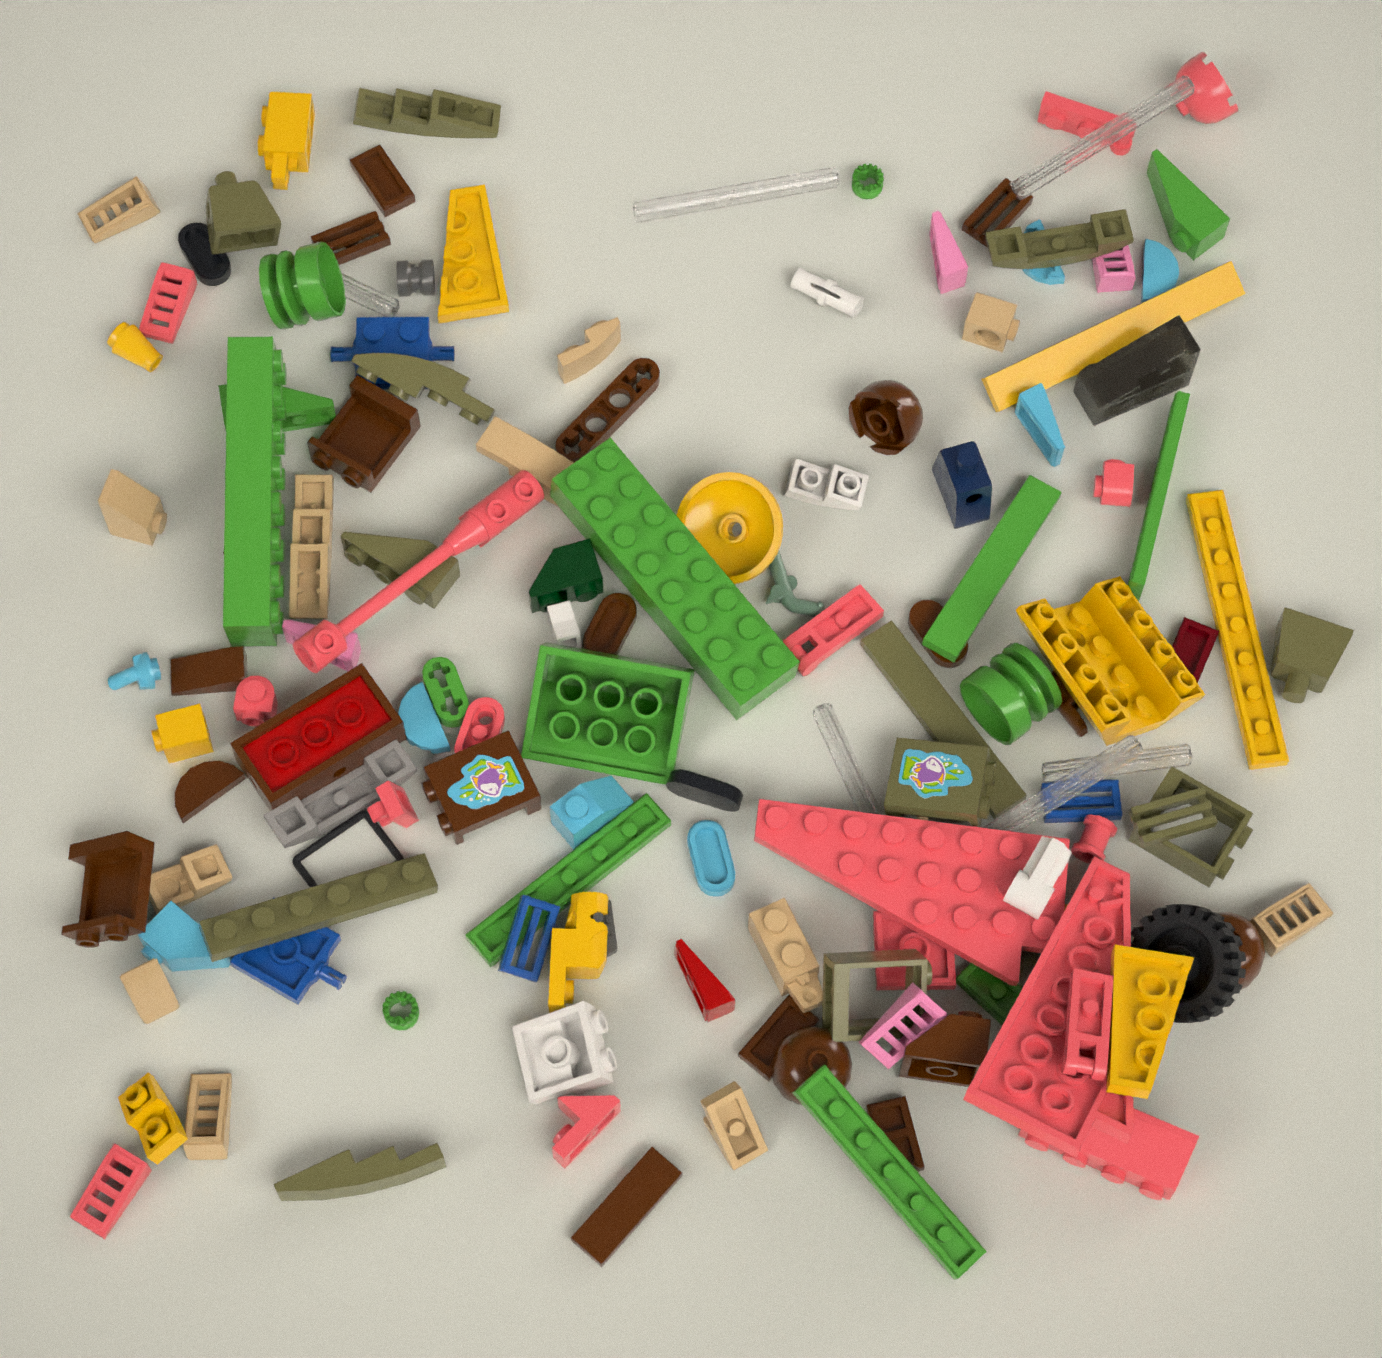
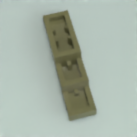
(423, 115)
(343, 1177)

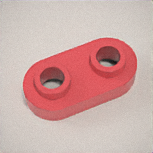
(472, 730)

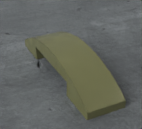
(1060, 245)

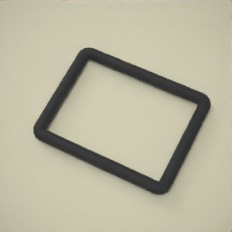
(336, 832)

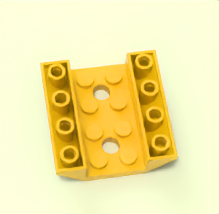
(1112, 660)

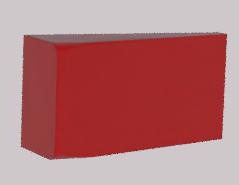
(708, 991)

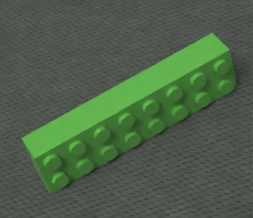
(252, 492)
(674, 578)

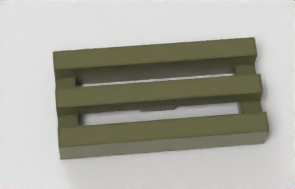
(1196, 795)

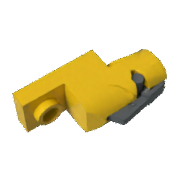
(581, 947)

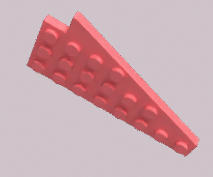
(922, 874)
(1023, 1066)

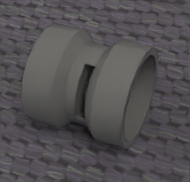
(413, 278)

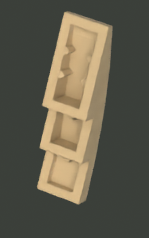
(522, 452)
(311, 547)

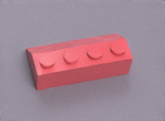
(1150, 1160)

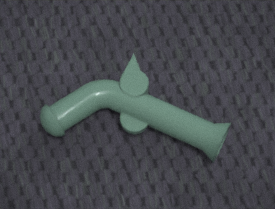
(783, 591)

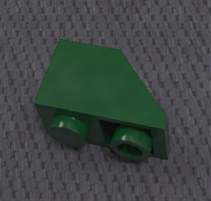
(567, 575)

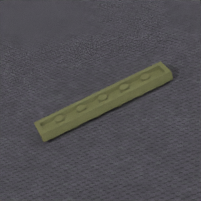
(317, 907)

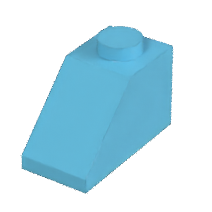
(588, 809)
(177, 942)

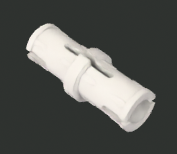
(806, 283)

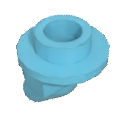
(144, 671)

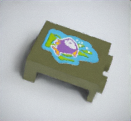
(940, 781)

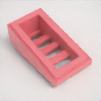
(173, 281)
(98, 1184)

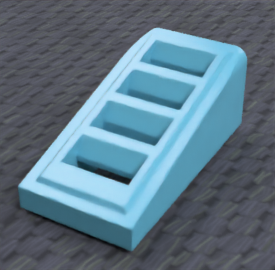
(1038, 419)

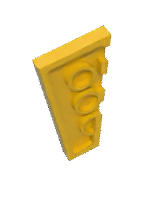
(472, 267)
(1142, 1015)

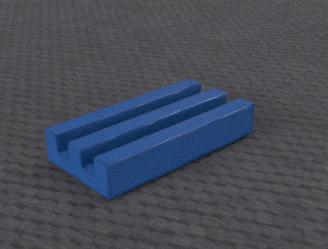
(1079, 815)
(518, 970)

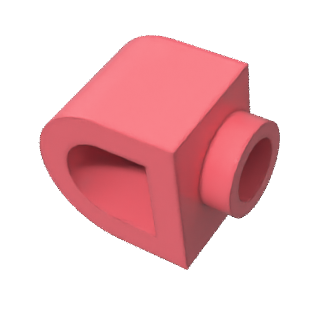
(1115, 483)
(255, 701)

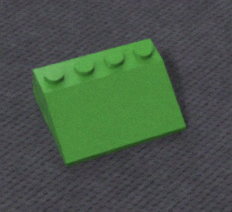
(607, 713)

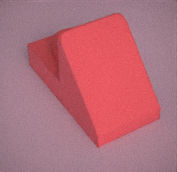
(590, 1117)

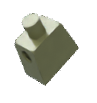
(239, 216)
(1306, 653)

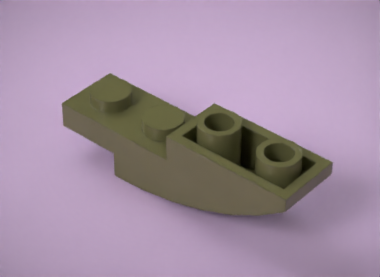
(412, 374)

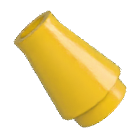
(133, 346)

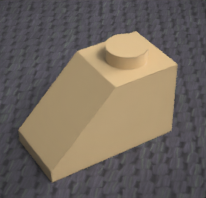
(131, 509)

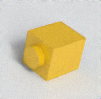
(182, 733)

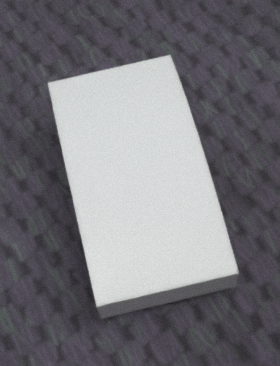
(824, 487)

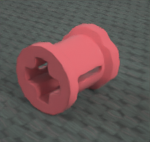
(1094, 838)

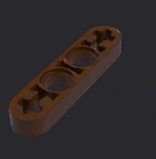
(612, 415)

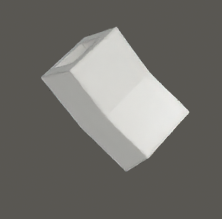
(564, 624)

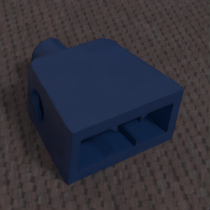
(963, 475)

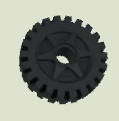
(1215, 950)

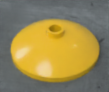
(728, 499)

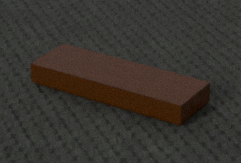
(626, 1206)

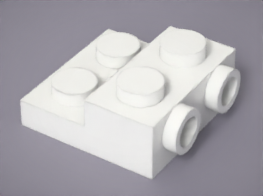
(564, 1052)

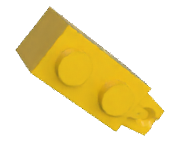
(287, 135)

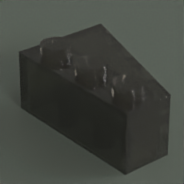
(1138, 372)

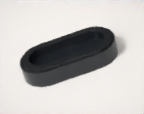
(195, 246)
(704, 790)

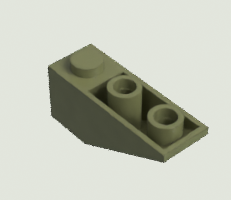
(393, 556)

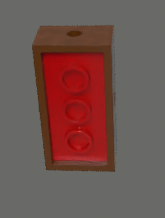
(318, 738)

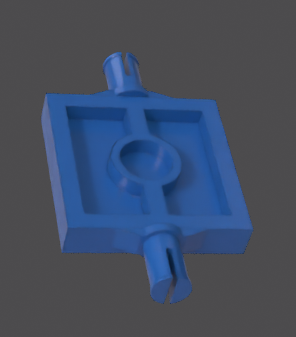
(393, 335)
(293, 963)

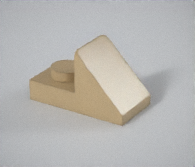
(733, 1125)

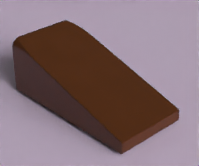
(209, 671)

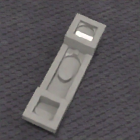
(342, 799)

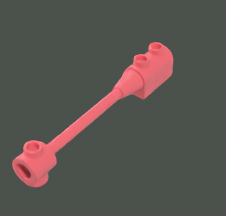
(476, 527)

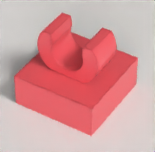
(393, 806)

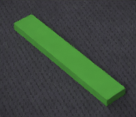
(1158, 493)
(991, 569)
(574, 874)
(889, 1172)

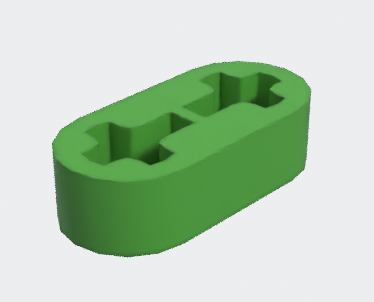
(453, 689)

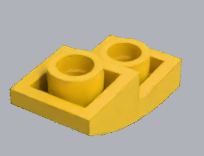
(153, 1117)

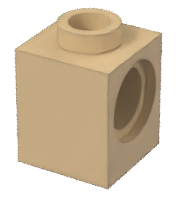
(990, 322)

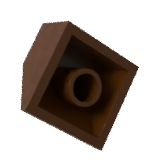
(948, 1050)

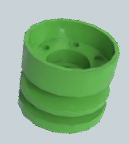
(302, 285)
(1011, 693)

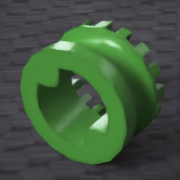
(863, 173)
(403, 999)

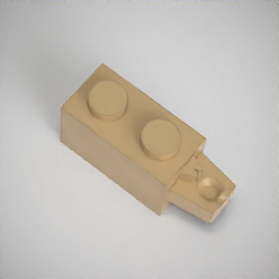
(787, 954)

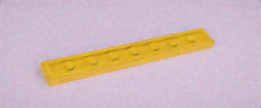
(1103, 339)
(1237, 630)

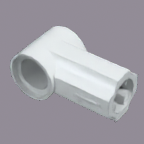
(1035, 884)

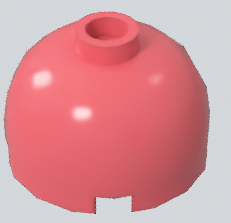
(1211, 94)

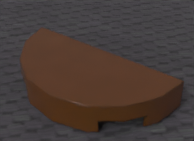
(204, 785)

